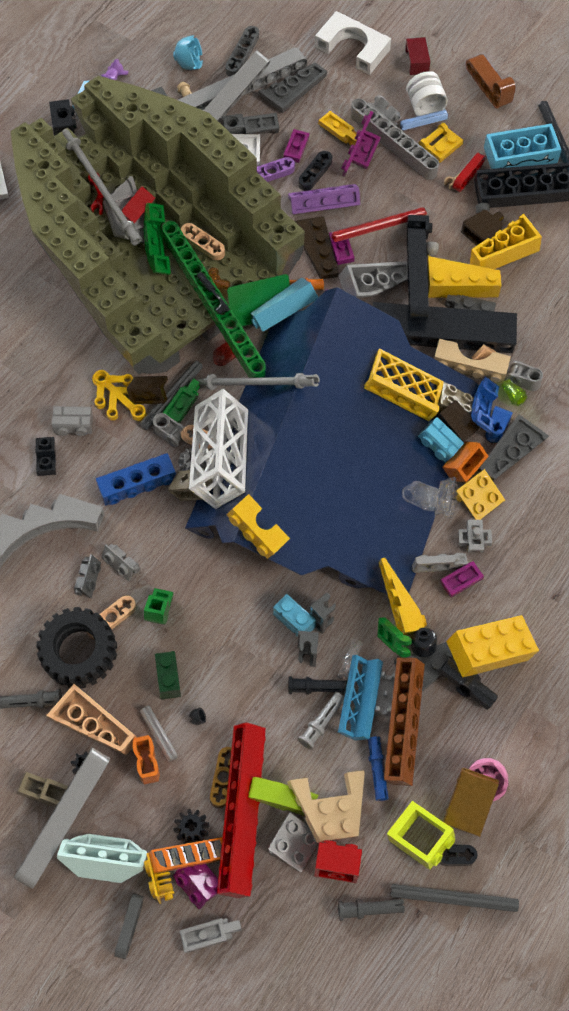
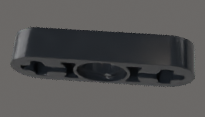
(315, 177)

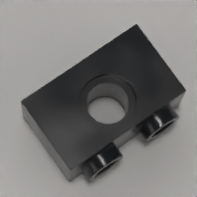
(62, 115)

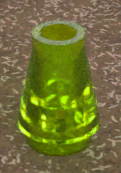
(515, 393)

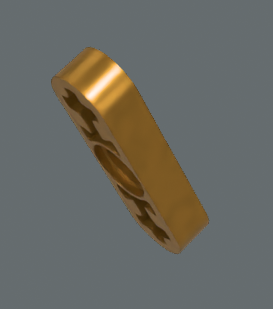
(215, 790)

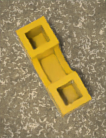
(244, 518)

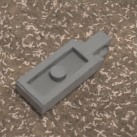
(439, 563)
(208, 934)

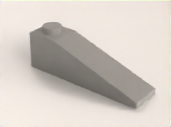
(372, 278)

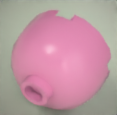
(493, 769)

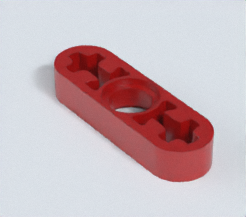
(468, 172)

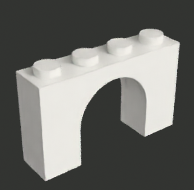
(342, 27)

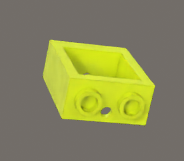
(404, 823)

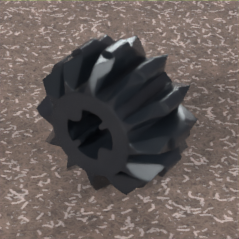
(196, 821)

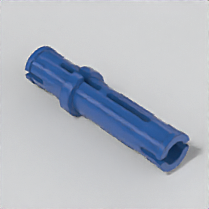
(377, 762)

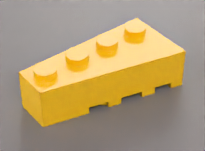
(508, 245)
(458, 278)

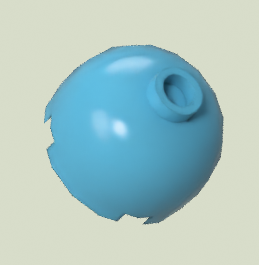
(188, 53)

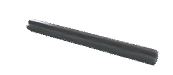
(454, 897)

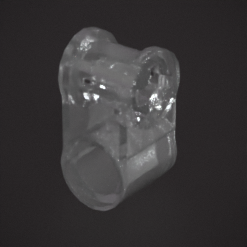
(424, 496)

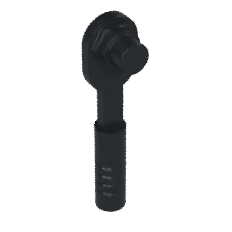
(209, 286)

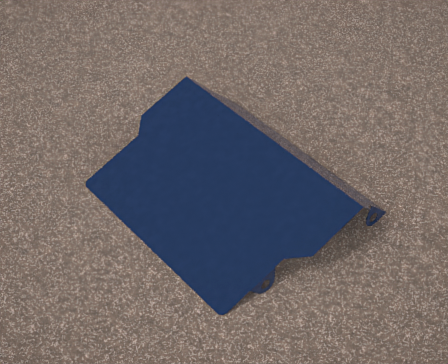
(335, 455)

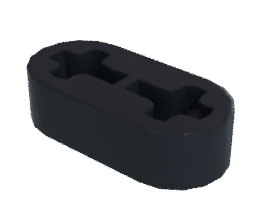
(459, 861)

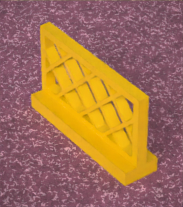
(401, 395)

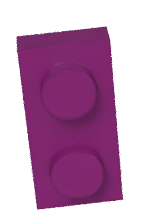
(296, 145)
(342, 251)
(462, 579)

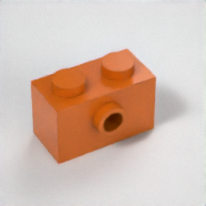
(465, 461)

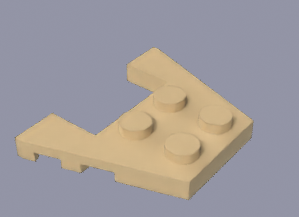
(333, 816)

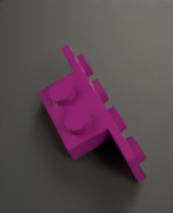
(363, 150)

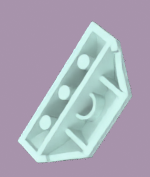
(102, 857)

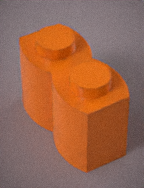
(146, 762)

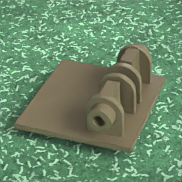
(451, 393)

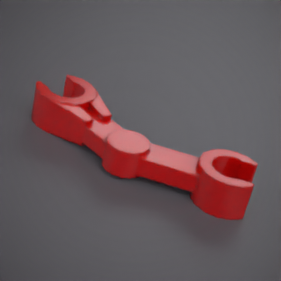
(98, 202)

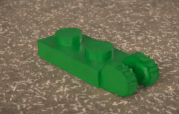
(393, 637)

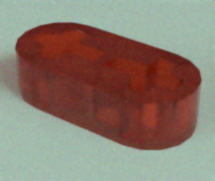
(223, 350)

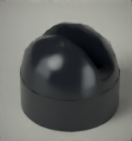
(198, 716)

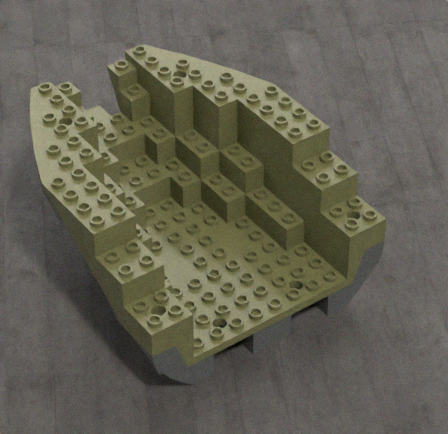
(192, 171)

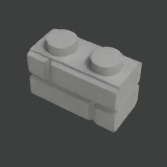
(72, 420)

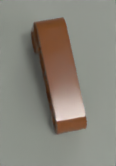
(498, 91)

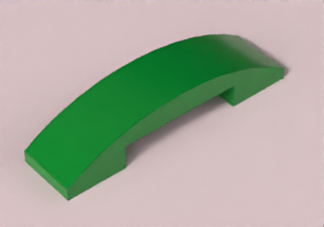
(153, 239)

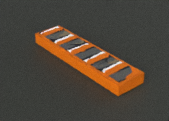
(185, 855)

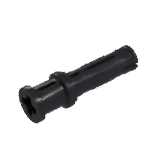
(309, 685)

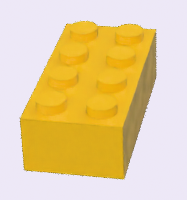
(492, 646)

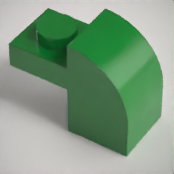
(158, 606)

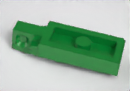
(183, 401)

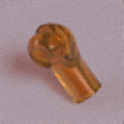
(220, 283)

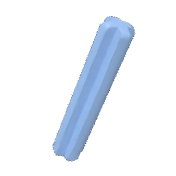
(424, 120)

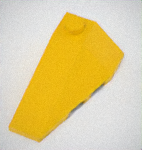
(404, 610)

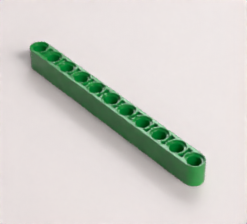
(182, 250)

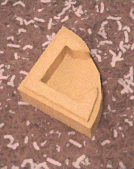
(483, 353)

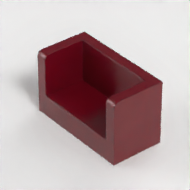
(418, 55)

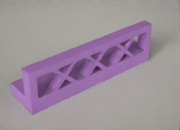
(324, 198)

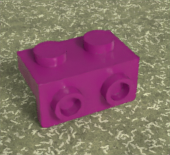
(198, 883)

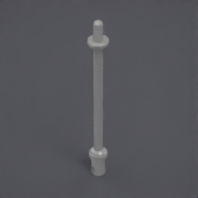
(127, 226)
(300, 381)

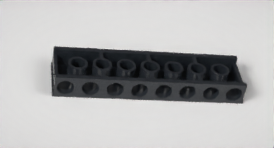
(523, 188)
(457, 325)

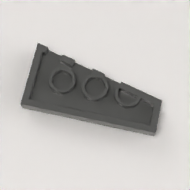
(292, 88)
(513, 446)

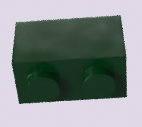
(167, 675)

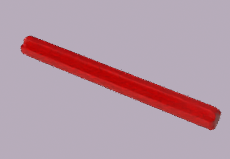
(375, 225)

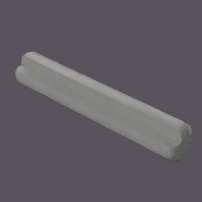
(158, 733)

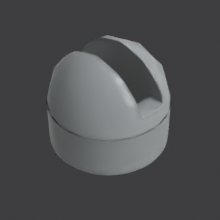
(432, 248)

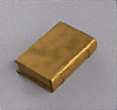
(471, 801)

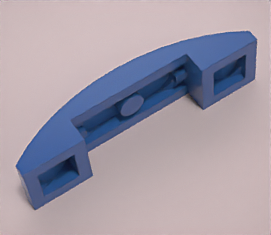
(482, 404)

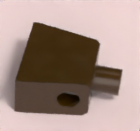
(482, 226)

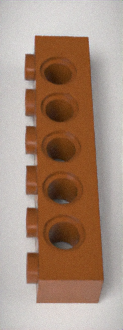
(404, 722)

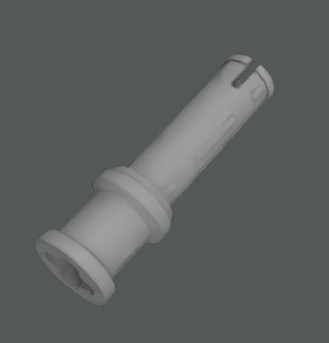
(318, 729)

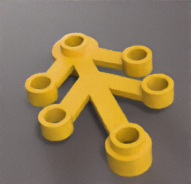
(115, 393)

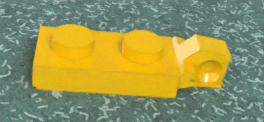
(338, 128)

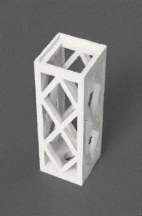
(220, 413)

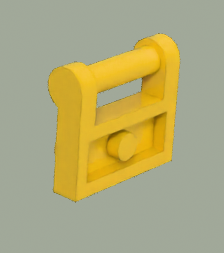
(445, 145)

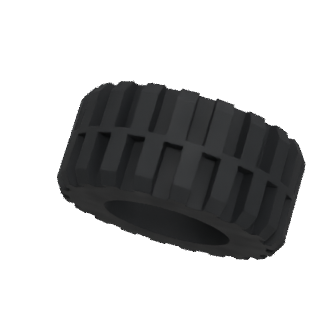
(61, 628)

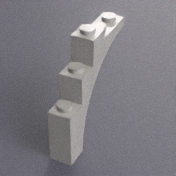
(64, 513)

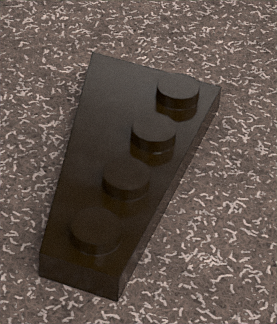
(319, 247)

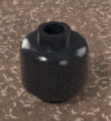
(424, 642)

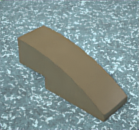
(41, 789)

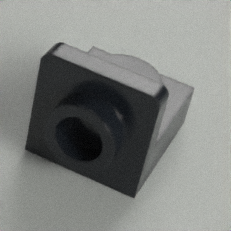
(420, 221)

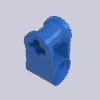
(500, 423)

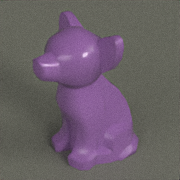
(115, 70)

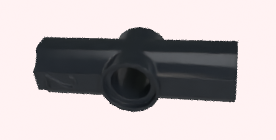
(468, 686)

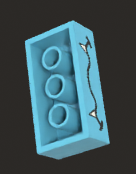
(522, 147)

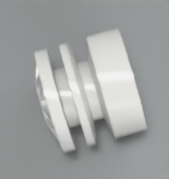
(426, 93)

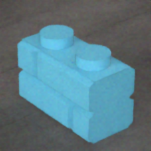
(440, 439)
(293, 615)

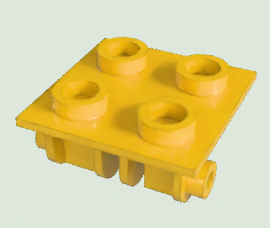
(480, 495)
(156, 888)

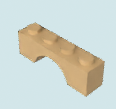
(492, 367)

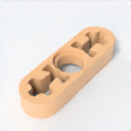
(200, 234)
(112, 609)

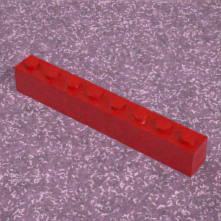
(241, 812)

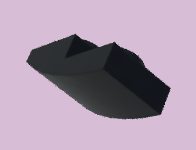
(45, 456)

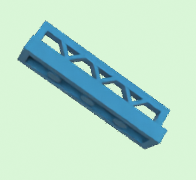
(364, 699)

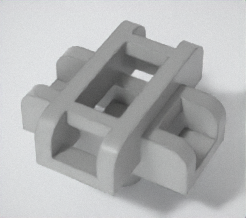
(475, 534)

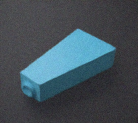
(284, 304)

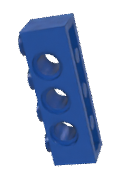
(142, 471)

